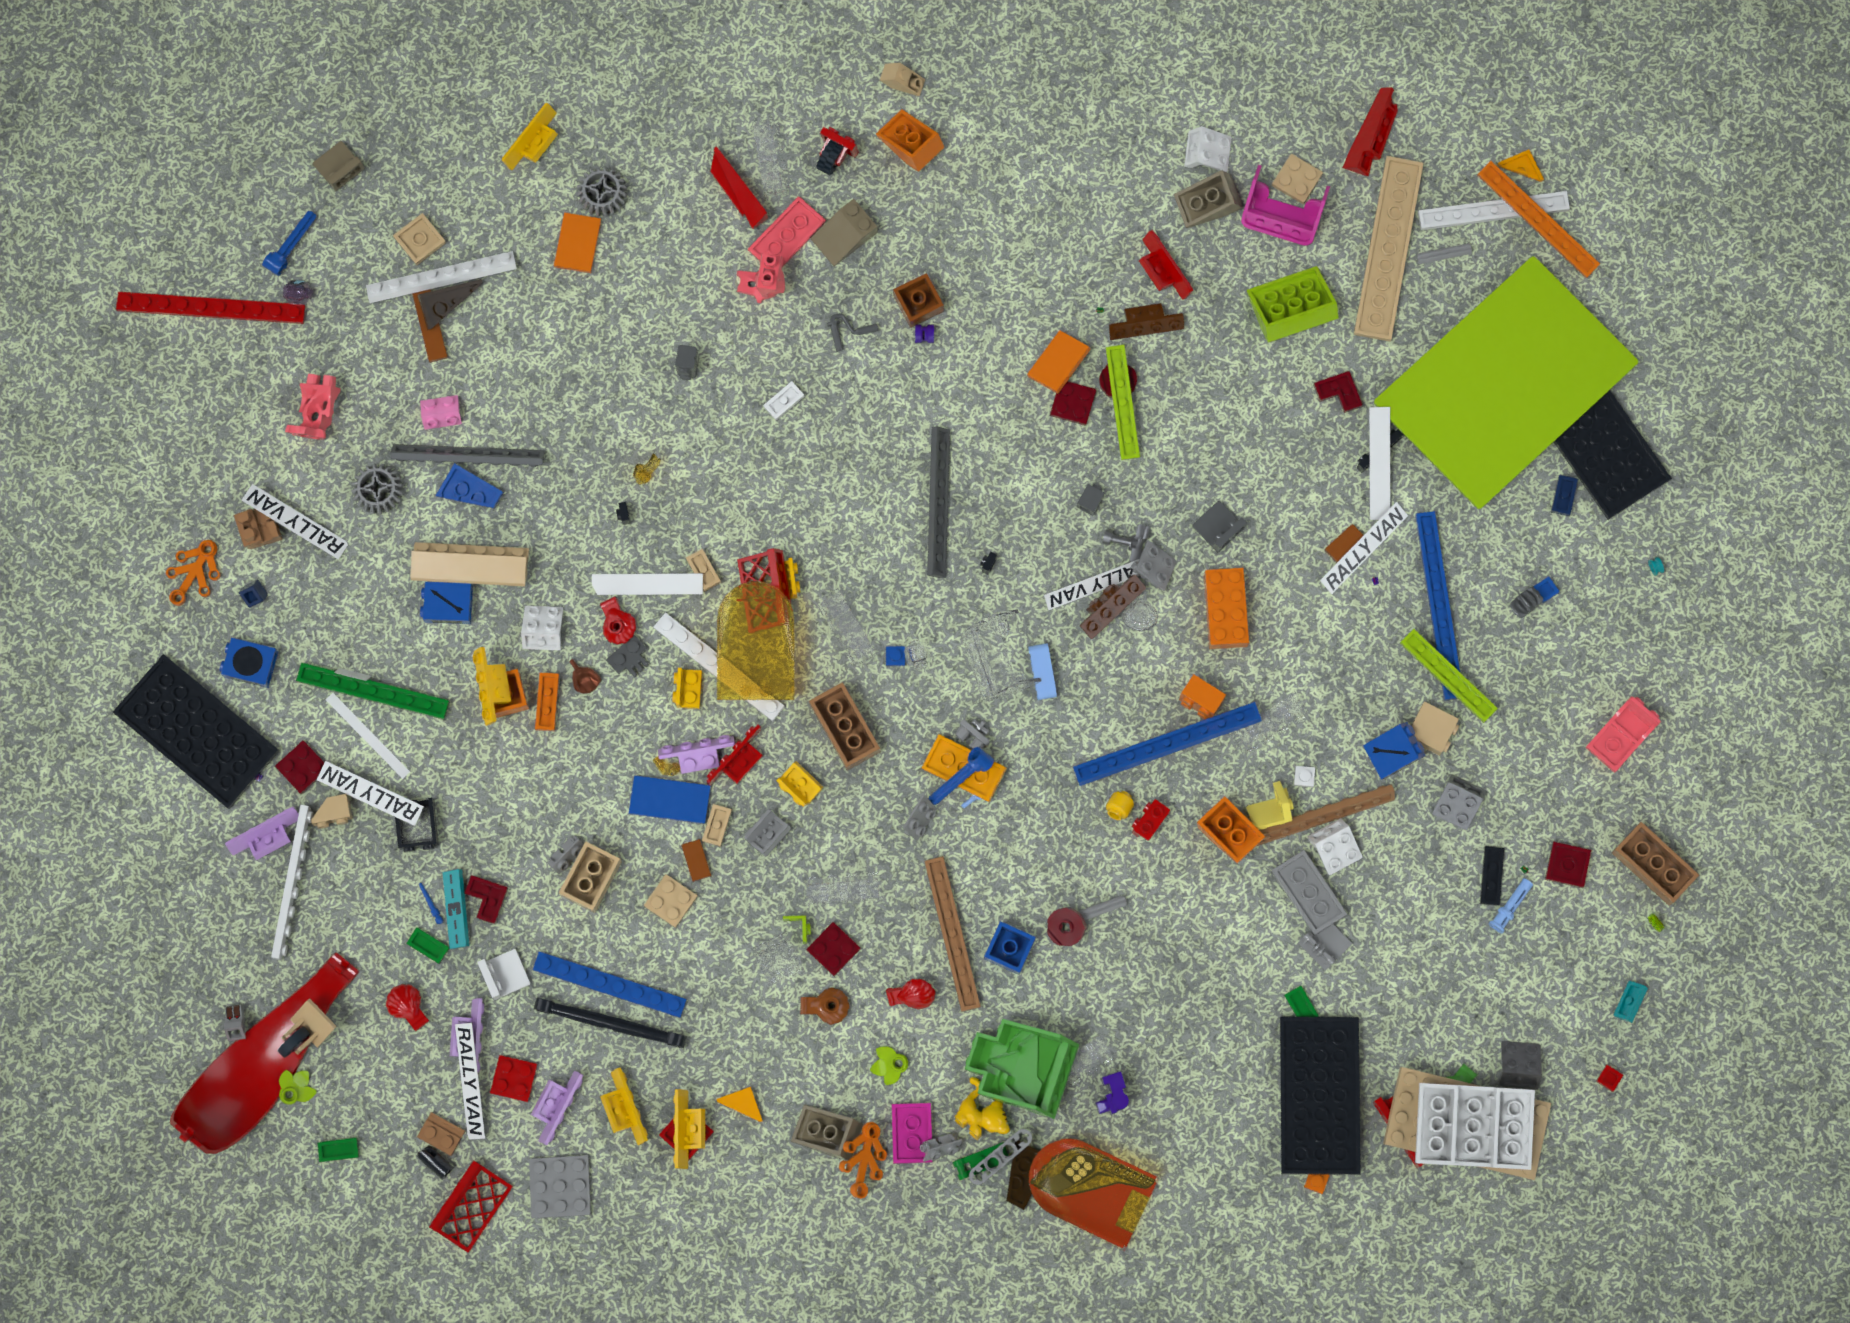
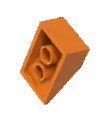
(911, 140)
(1230, 830)

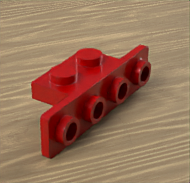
(1162, 267)
(739, 761)

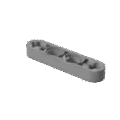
(1002, 1159)

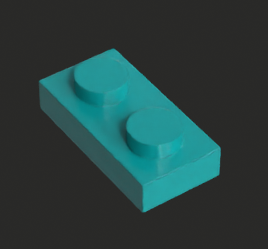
(1630, 1001)

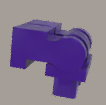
(1116, 1099)

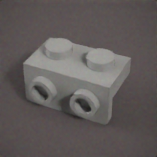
(767, 833)

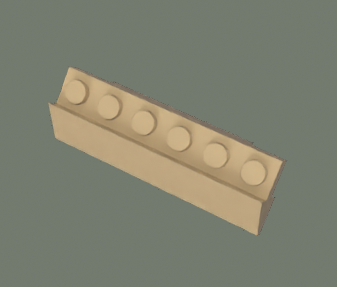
(469, 564)

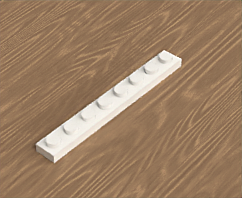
(1487, 211)
(441, 277)
(707, 658)
(291, 891)

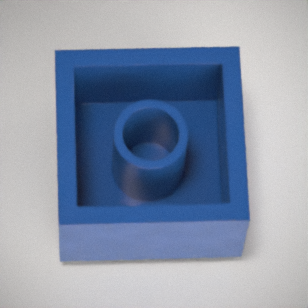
(1009, 948)

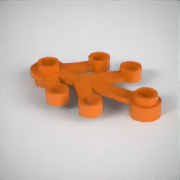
(194, 569)
(864, 1157)

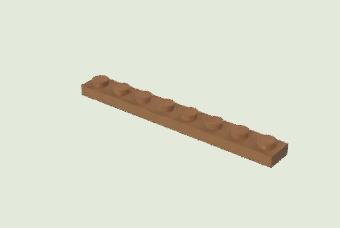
(1329, 813)
(952, 934)

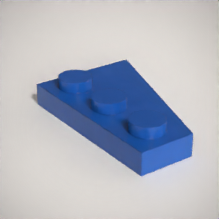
(468, 488)

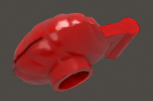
(614, 618)
(914, 994)
(405, 1003)

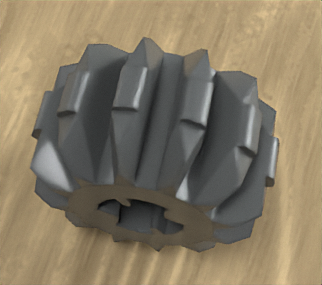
(1526, 602)

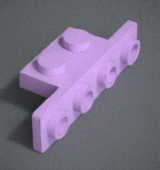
(697, 755)
(265, 836)
(476, 1012)
(553, 1103)

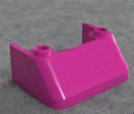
(1280, 218)

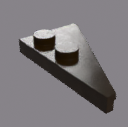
(441, 302)

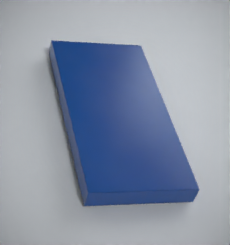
(669, 799)

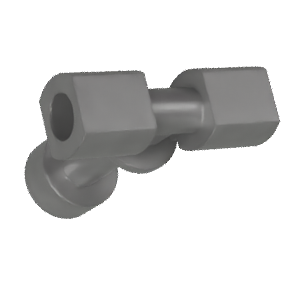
(1135, 543)

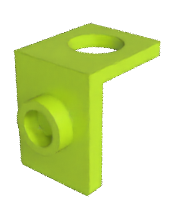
(806, 927)

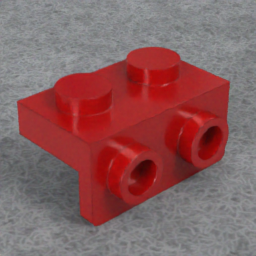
(1151, 820)

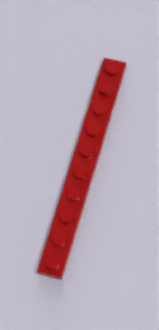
(210, 307)

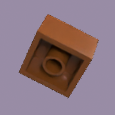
(918, 300)

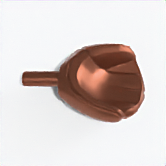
(584, 678)

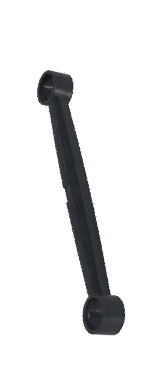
(609, 1022)

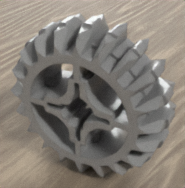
(609, 192)
(384, 488)

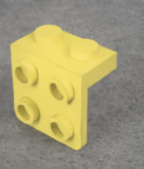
(1272, 811)

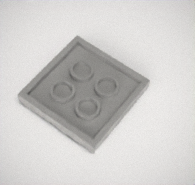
(560, 1186)

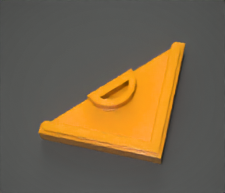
(1522, 164)
(742, 1102)

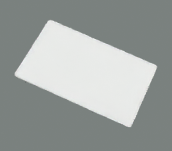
(352, 674)

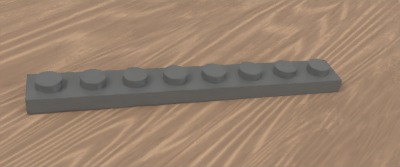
(467, 454)
(938, 502)

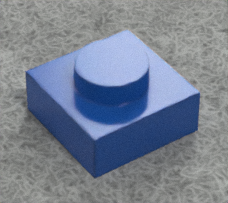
(1547, 589)
(895, 656)

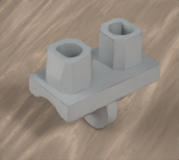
(966, 729)

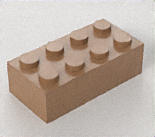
(844, 726)
(1655, 863)

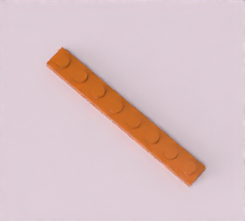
(1538, 219)

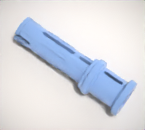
(1505, 913)

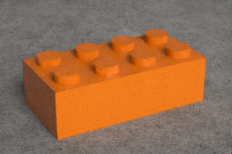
(1226, 608)

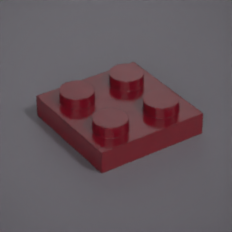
(1073, 403)
(301, 767)
(1568, 864)
(833, 949)

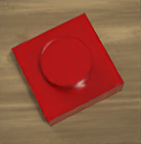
(1609, 1078)

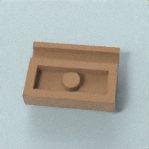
(441, 1134)

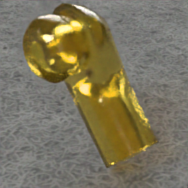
(666, 769)

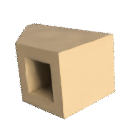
(902, 78)
(333, 810)

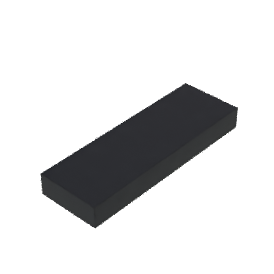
(1492, 876)

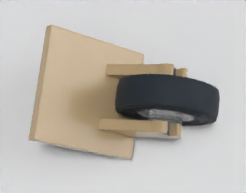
(312, 1024)

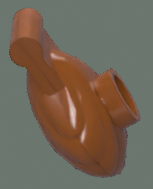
(819, 1006)

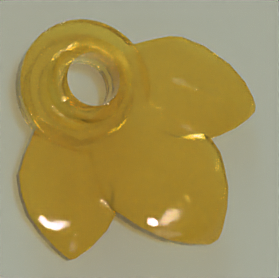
(642, 472)

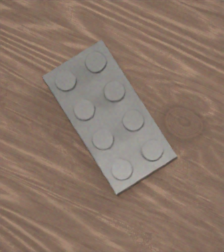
(1309, 892)

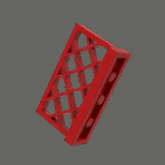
(776, 566)
(454, 1201)

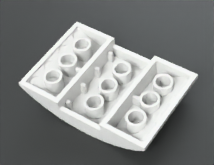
(1475, 1126)

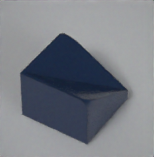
(253, 593)

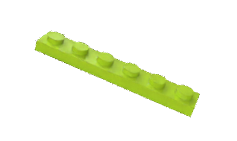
(1122, 402)
(1448, 675)

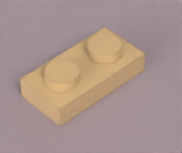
(700, 564)
(716, 825)

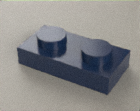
(1564, 495)

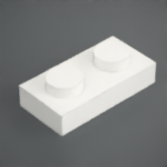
(783, 401)

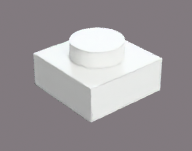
(1304, 776)

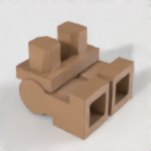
(255, 536)

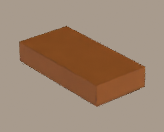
(1343, 543)
(696, 860)

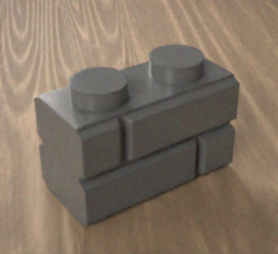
(687, 362)

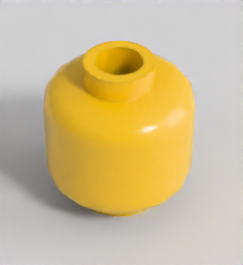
(1119, 805)

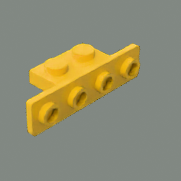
(533, 139)
(492, 685)
(621, 1108)
(688, 1129)

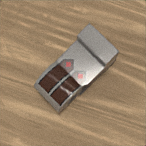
(234, 1020)

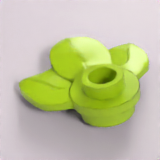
(886, 1065)
(297, 1085)

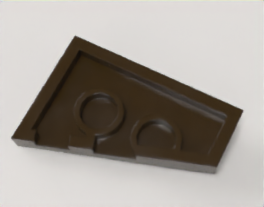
(1018, 1188)

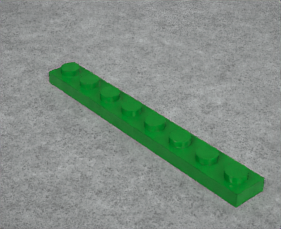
(373, 691)

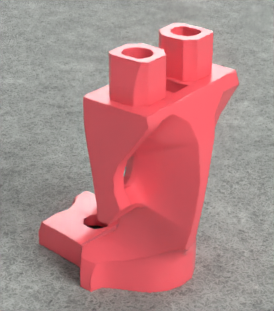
(768, 279)
(316, 399)

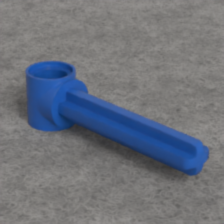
(277, 260)
(977, 761)

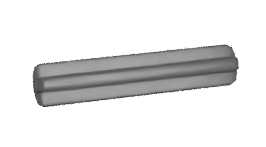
(1444, 253)
(1104, 907)

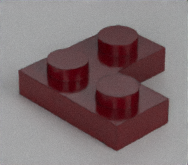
(1341, 386)
(491, 896)

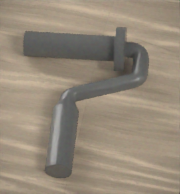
(833, 324)

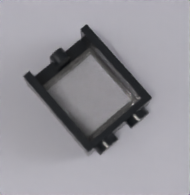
(423, 834)

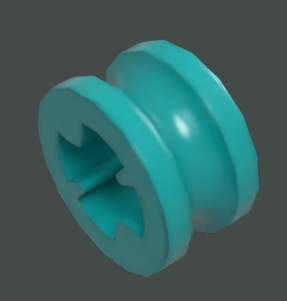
(1656, 566)

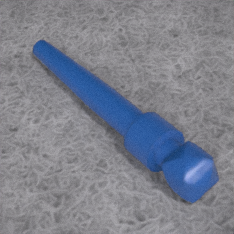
(434, 911)

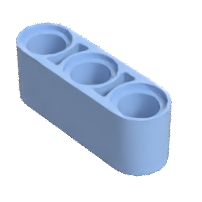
(1042, 669)

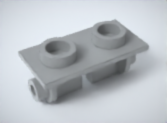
(561, 861)
(948, 1145)

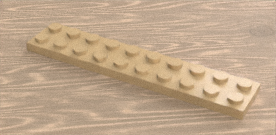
(1388, 248)

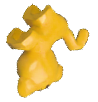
(991, 1118)

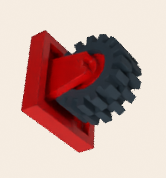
(834, 150)

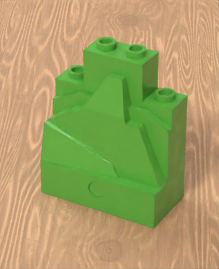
(1023, 1066)

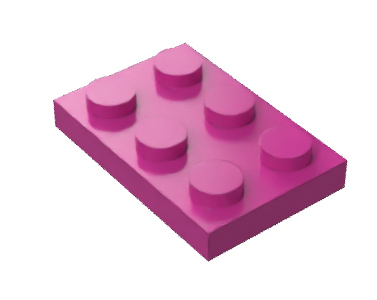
(909, 1130)

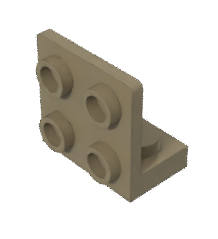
(338, 165)

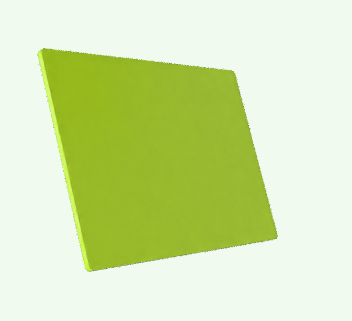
(1506, 382)

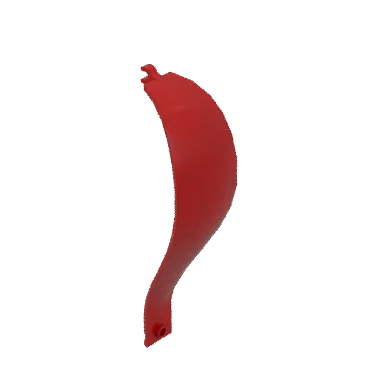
(245, 1077)

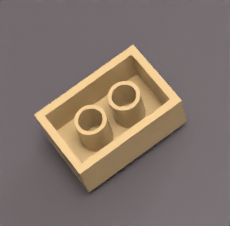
(590, 877)

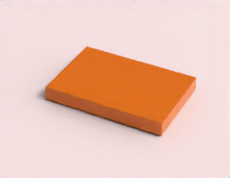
(577, 242)
(1058, 361)

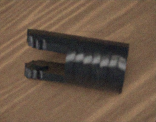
(435, 1162)

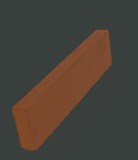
(432, 338)

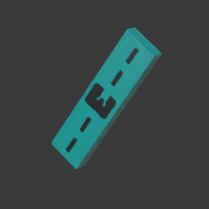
(455, 909)

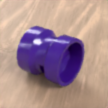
(929, 333)

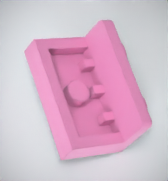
(440, 412)

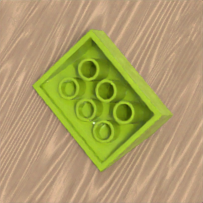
(1293, 304)

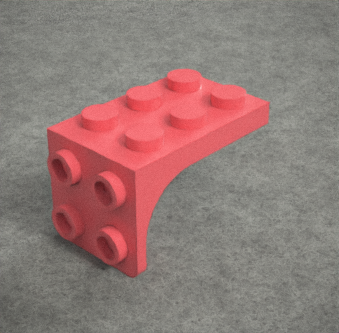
(1623, 733)

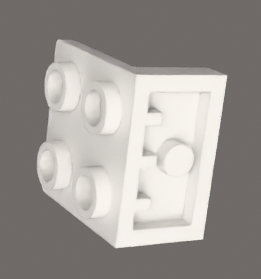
(1207, 149)
(542, 628)
(1335, 846)
(504, 974)

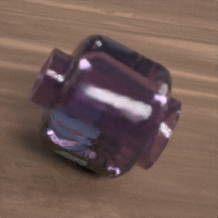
(297, 292)

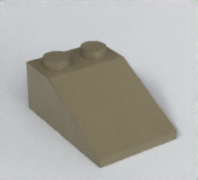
(1208, 199)
(844, 232)
(825, 1131)

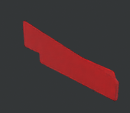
(1372, 134)
(737, 190)

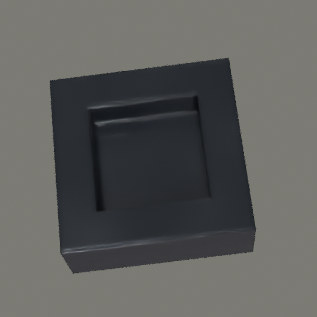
(622, 513)
(988, 562)

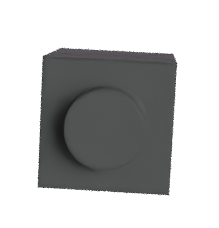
(1090, 499)

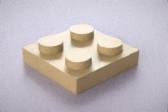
(1297, 179)
(419, 239)
(670, 901)

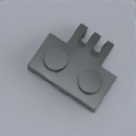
(628, 657)

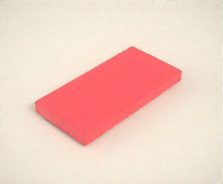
(788, 232)

